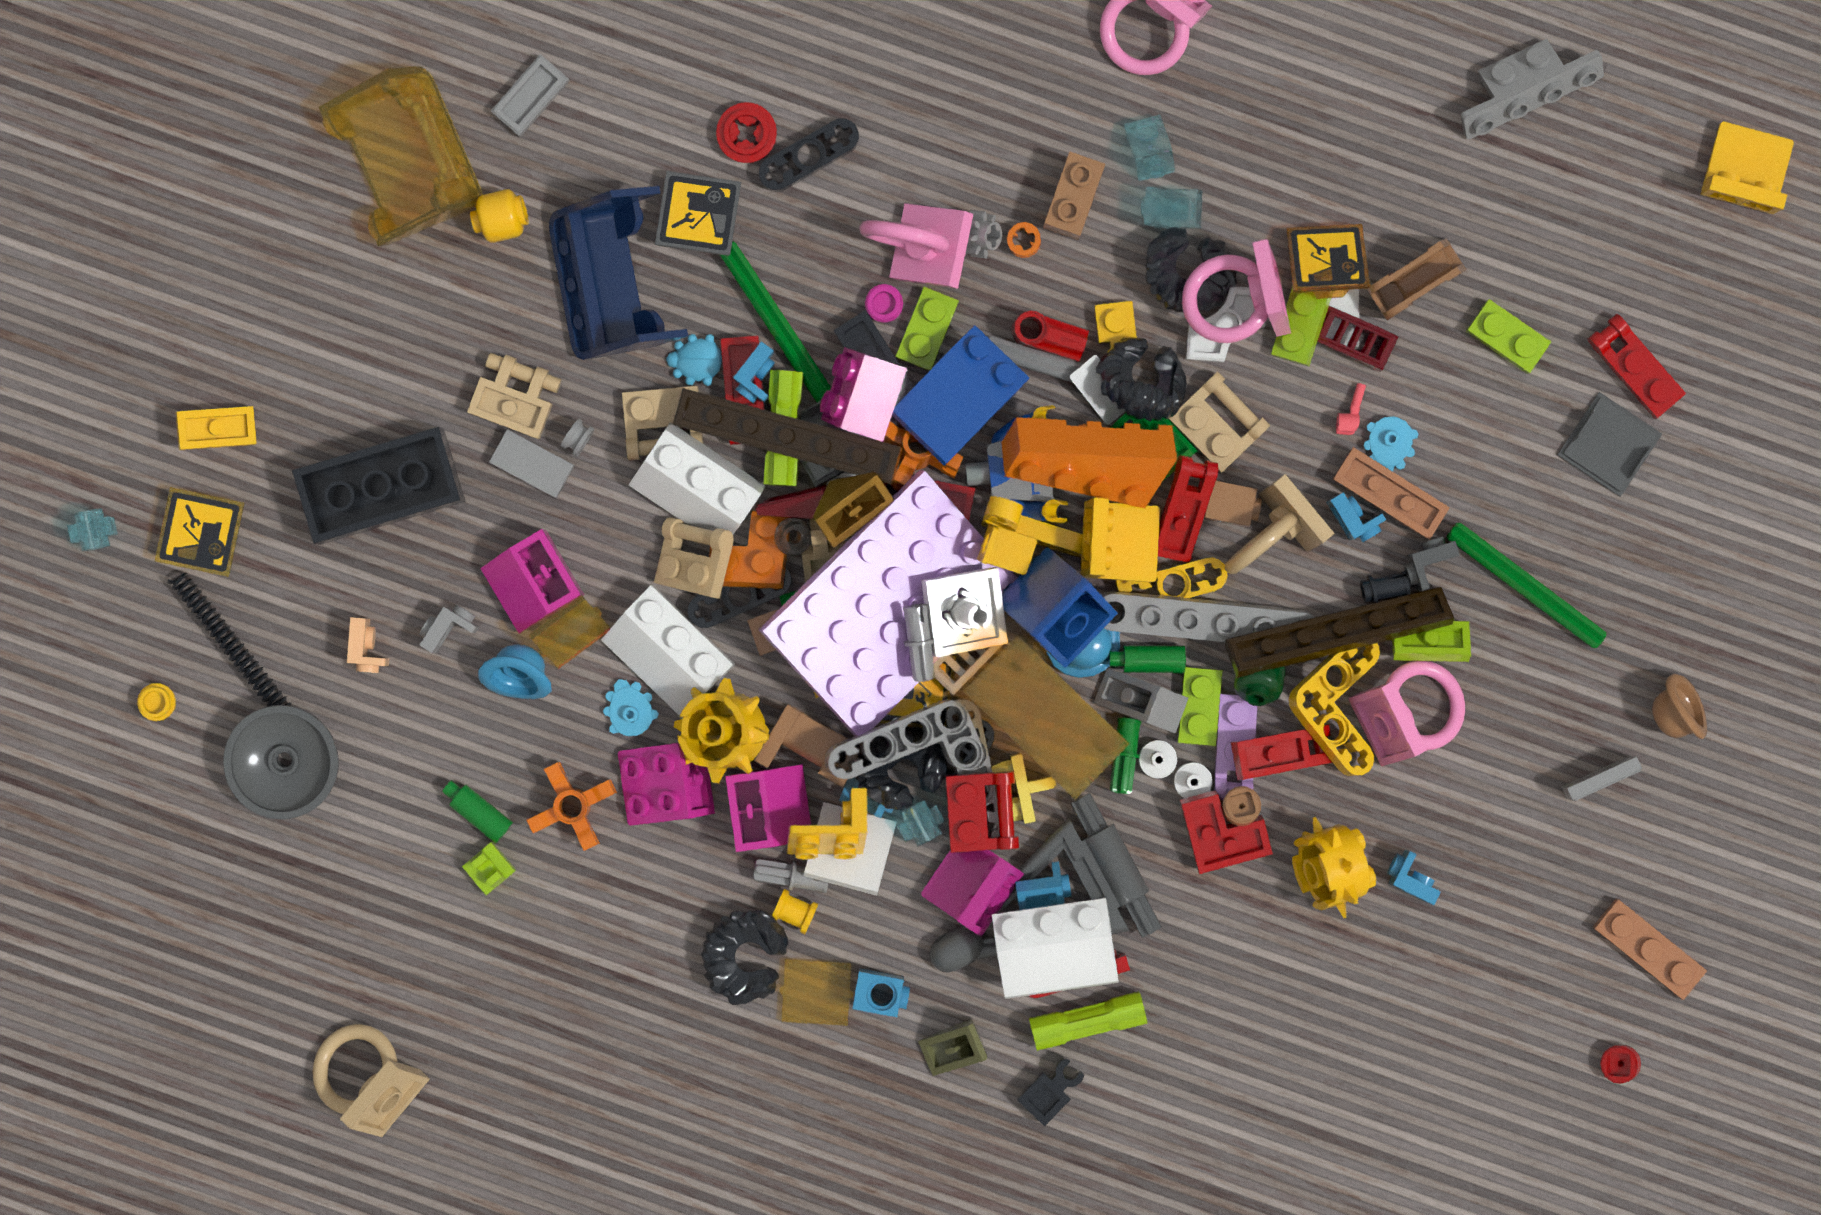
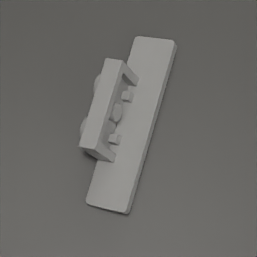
(1527, 82)

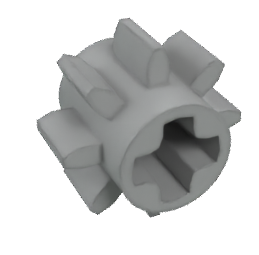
(983, 235)

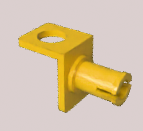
(1007, 549)

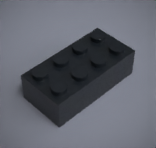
(378, 485)

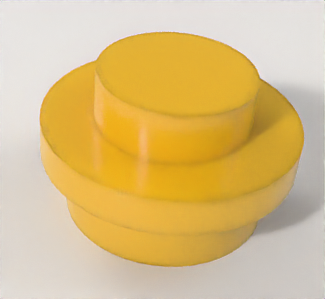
(156, 702)

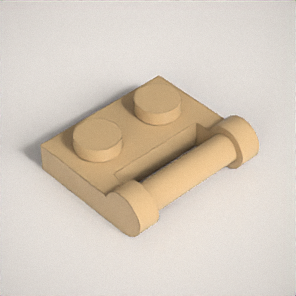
(650, 411)
(1209, 431)
(690, 570)

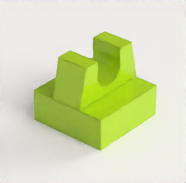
(489, 868)

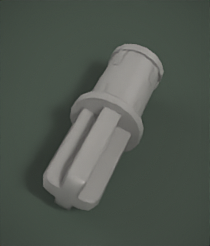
(919, 642)
(786, 875)

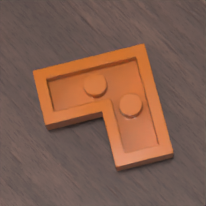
(759, 562)

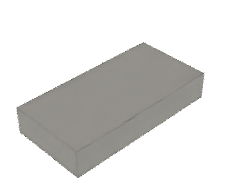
(530, 95)
(531, 463)
(1601, 778)

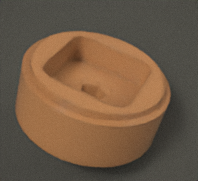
(1241, 806)

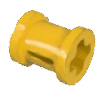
(794, 911)

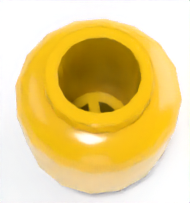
(499, 215)

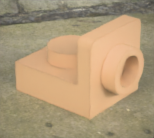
(360, 640)

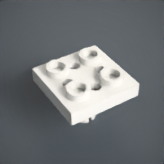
(978, 610)

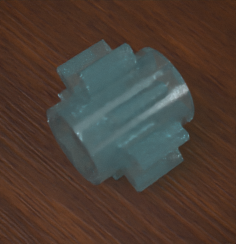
(92, 529)
(920, 823)

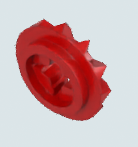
(749, 115)

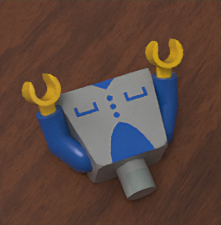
(1036, 498)

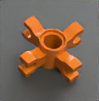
(913, 461)
(580, 823)

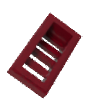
(1388, 338)
(794, 504)

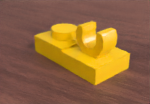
(216, 428)

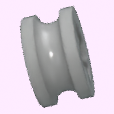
(577, 437)

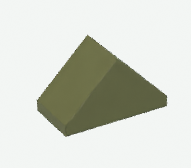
(953, 1048)

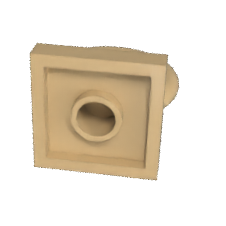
(1290, 517)
(381, 1096)

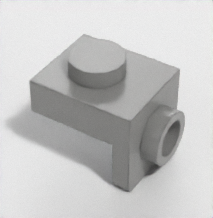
(437, 629)

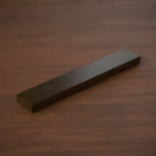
(786, 435)
(1339, 631)

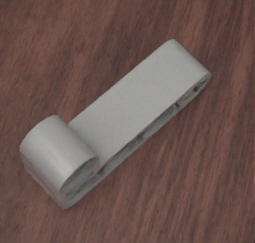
(899, 745)

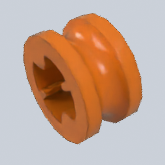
(1029, 229)

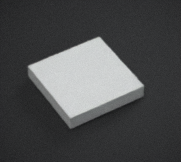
(865, 870)

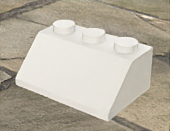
(696, 482)
(666, 649)
(1055, 948)

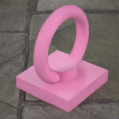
(1183, 14)
(927, 243)
(1264, 289)
(1390, 722)

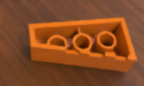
(1089, 458)

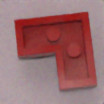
(1218, 843)

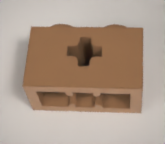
(1074, 195)

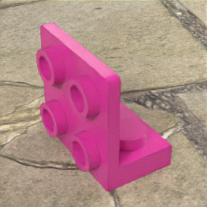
(662, 786)
(972, 887)

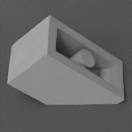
(1141, 700)

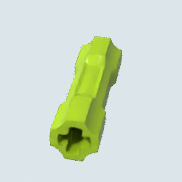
(784, 399)
(1115, 1014)

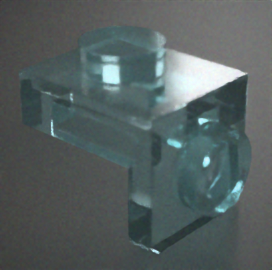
(1150, 147)
(1172, 208)

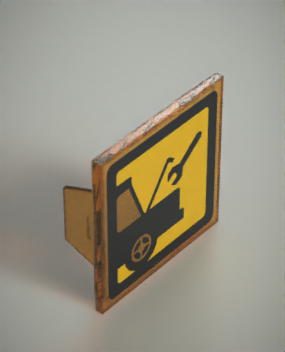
(1328, 259)

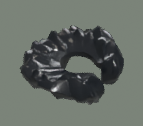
(1167, 283)
(1141, 398)
(894, 795)
(720, 951)

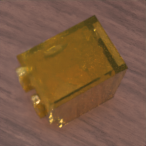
(1045, 717)

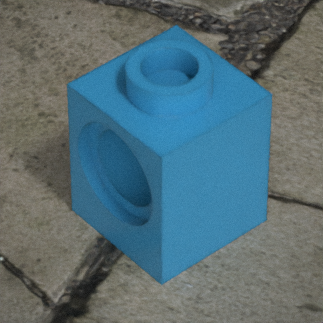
(867, 980)

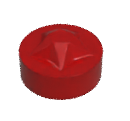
(1620, 1063)

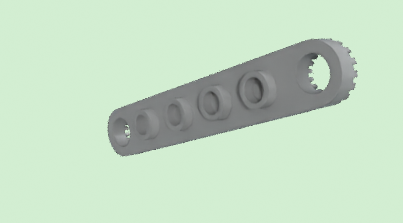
(1195, 617)

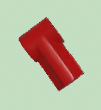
(1053, 336)

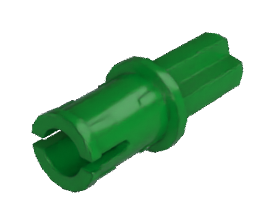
(1124, 763)

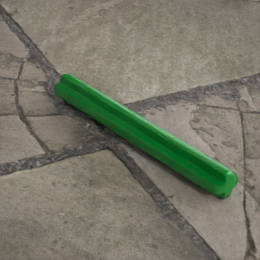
(776, 322)
(1527, 585)

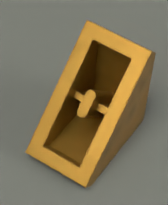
(850, 505)

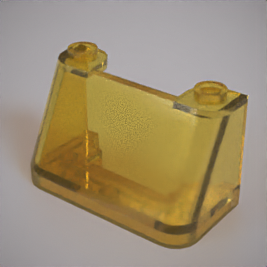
(404, 151)

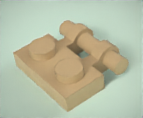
(511, 407)

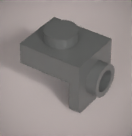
(1433, 552)

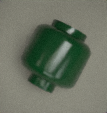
(1263, 685)

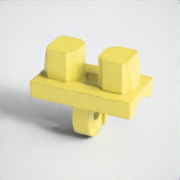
(1022, 804)

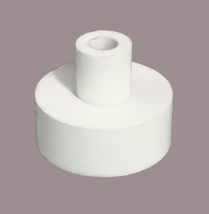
(1150, 752)
(1186, 773)

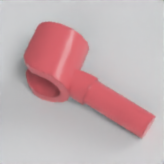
(1349, 422)

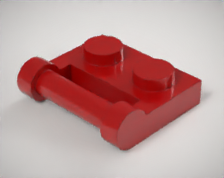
(969, 816)

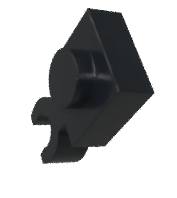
(1047, 1095)

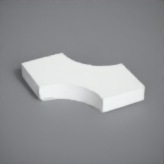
(1234, 312)

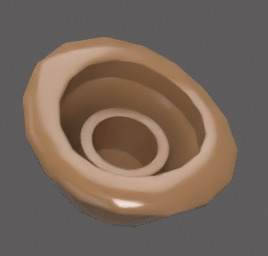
(1680, 709)

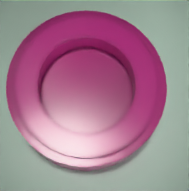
(884, 303)

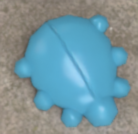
(696, 359)
(1390, 442)
(629, 709)

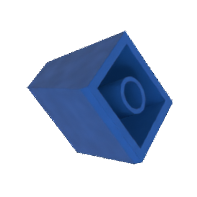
(1057, 607)

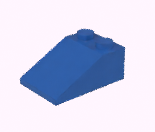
(959, 395)

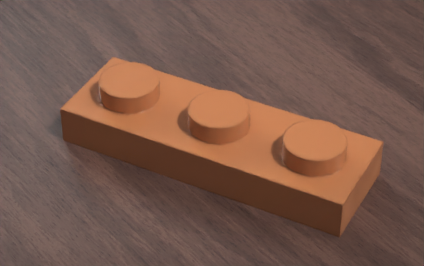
(1390, 493)
(1649, 949)

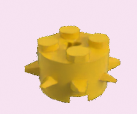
(721, 730)
(1333, 866)

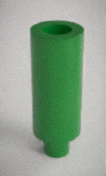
(1149, 659)
(477, 811)

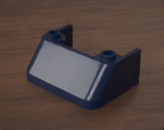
(600, 278)

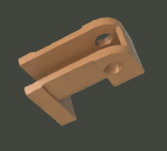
(1400, 289)
(806, 738)

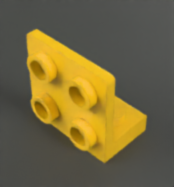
(1748, 168)
(1119, 541)
(841, 840)

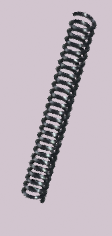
(223, 640)

